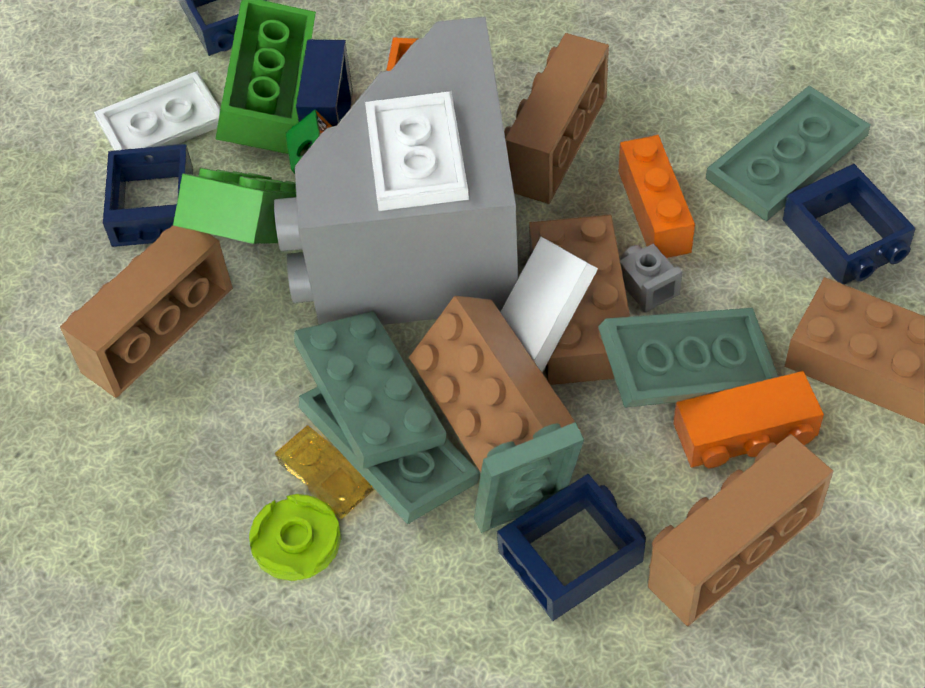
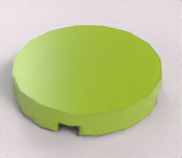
(298, 551)

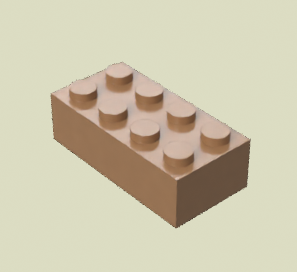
(556, 116)
(147, 308)
(863, 348)
(580, 351)
(485, 378)
(737, 528)

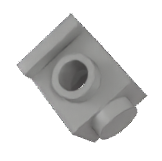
(649, 276)

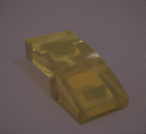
(324, 471)

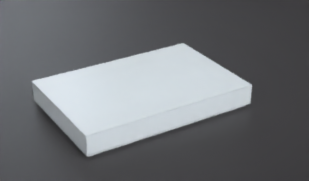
(161, 115)
(416, 151)
(546, 298)

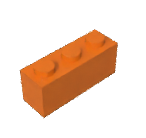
(656, 196)
(747, 419)

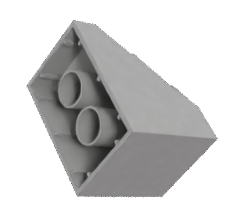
(417, 257)

